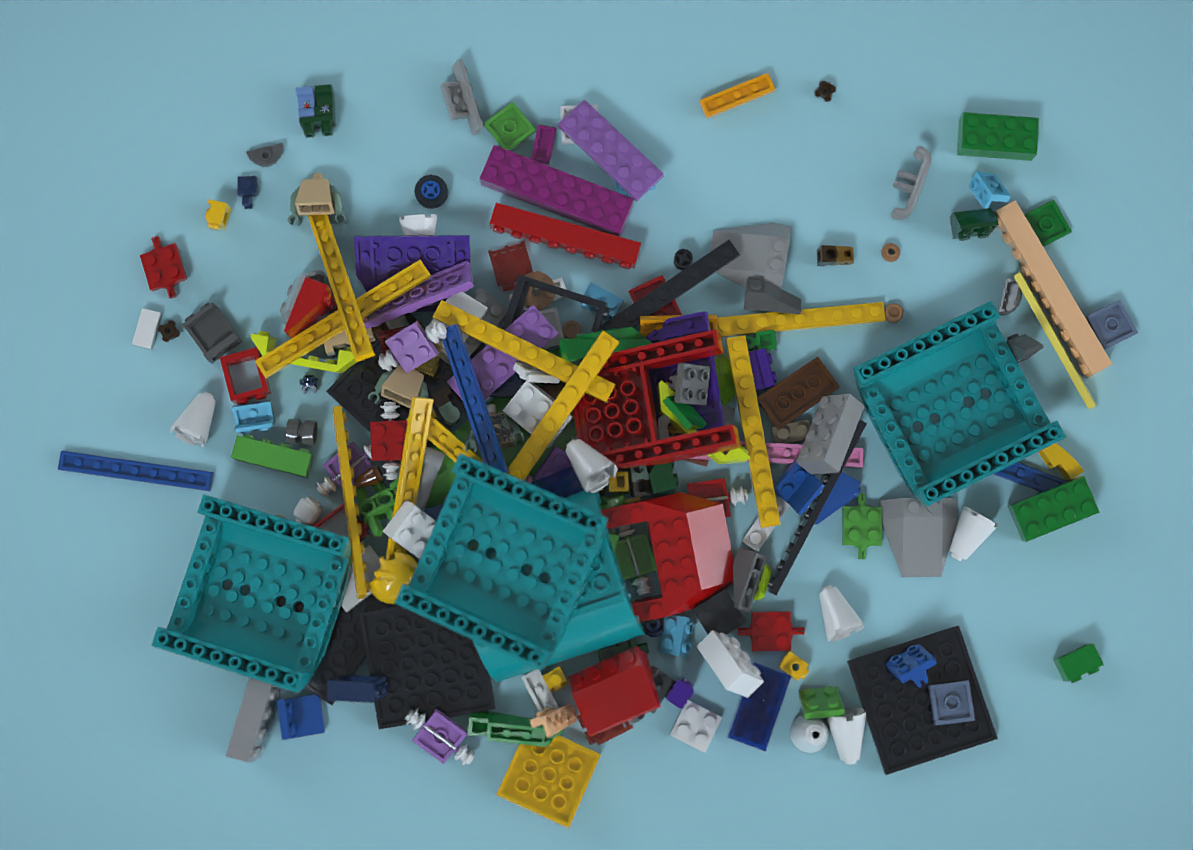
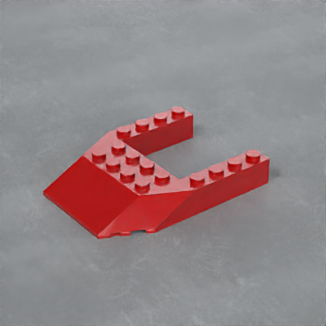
(627, 424)
(688, 550)

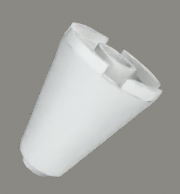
(418, 224)
(195, 420)
(590, 465)
(970, 533)
(838, 614)
(802, 732)
(848, 733)

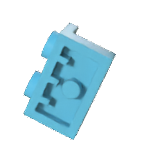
(988, 188)
(596, 292)

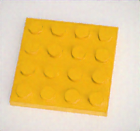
(549, 779)

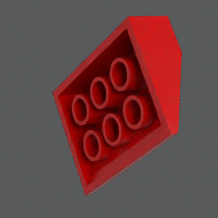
(311, 306)
(614, 690)

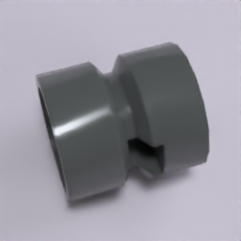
(301, 432)

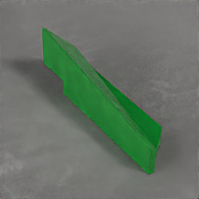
(579, 347)
(508, 729)

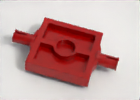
(163, 267)
(771, 631)

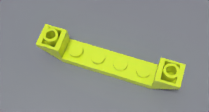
(266, 343)
(737, 455)

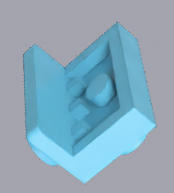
(253, 416)
(676, 636)

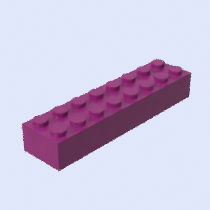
(556, 191)

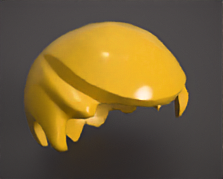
(391, 576)

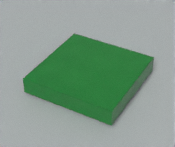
(1048, 223)
(685, 414)

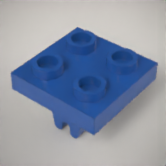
(911, 664)

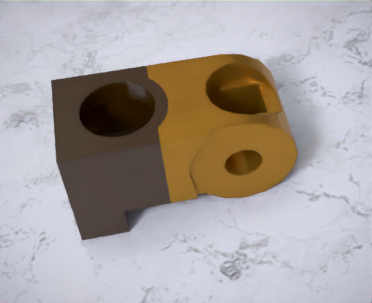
(835, 255)

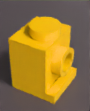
(217, 215)
(619, 483)
(786, 666)
(555, 679)

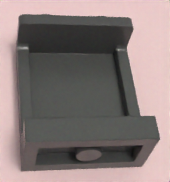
(212, 332)

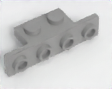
(460, 99)

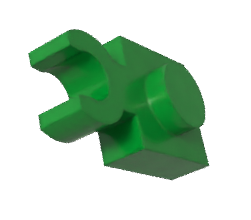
(763, 340)

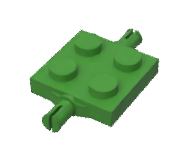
(861, 526)

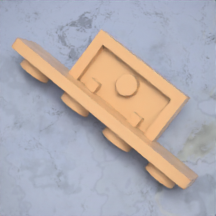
(554, 719)

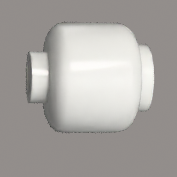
(307, 511)

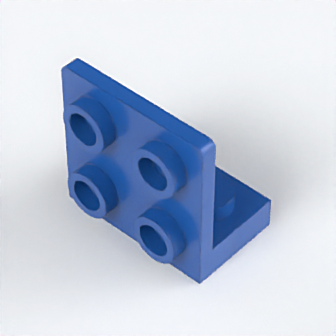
(798, 487)
(300, 717)

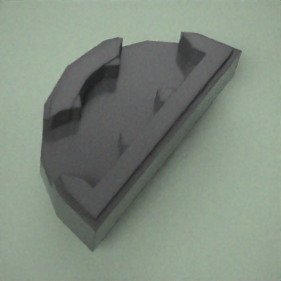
(267, 155)
(1010, 298)

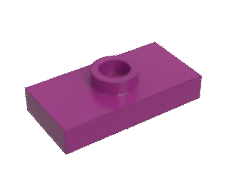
(543, 144)

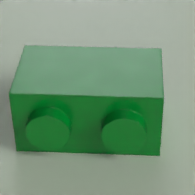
(1078, 662)

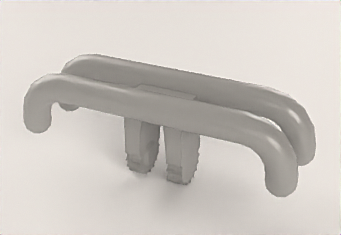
(924, 156)

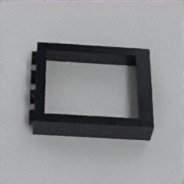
(521, 291)

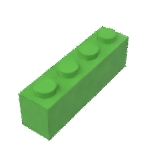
(272, 456)

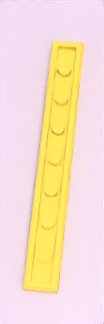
(1055, 341)

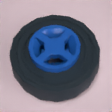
(426, 186)

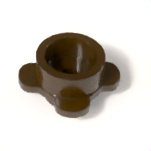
(823, 85)
(174, 332)

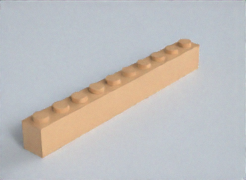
(1052, 290)

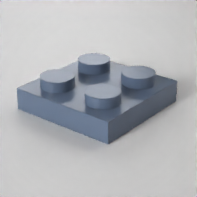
(1111, 324)
(951, 703)

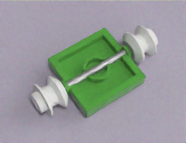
(635, 558)

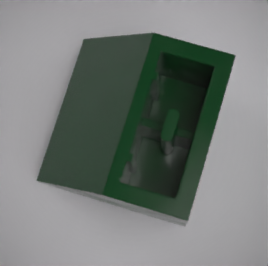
(973, 223)
(663, 480)

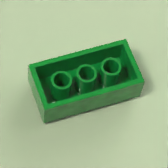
(997, 136)
(1053, 508)

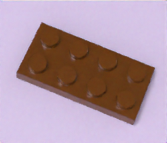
(797, 393)

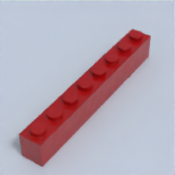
(565, 235)

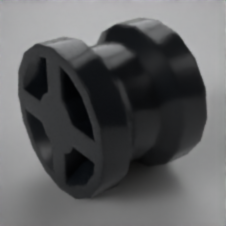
(685, 256)

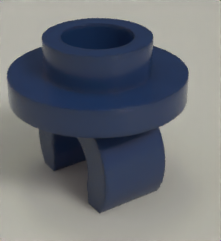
(309, 381)
(653, 630)

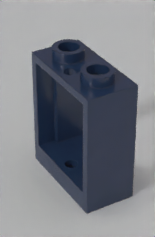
(356, 688)

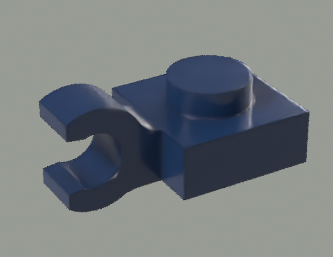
(246, 188)

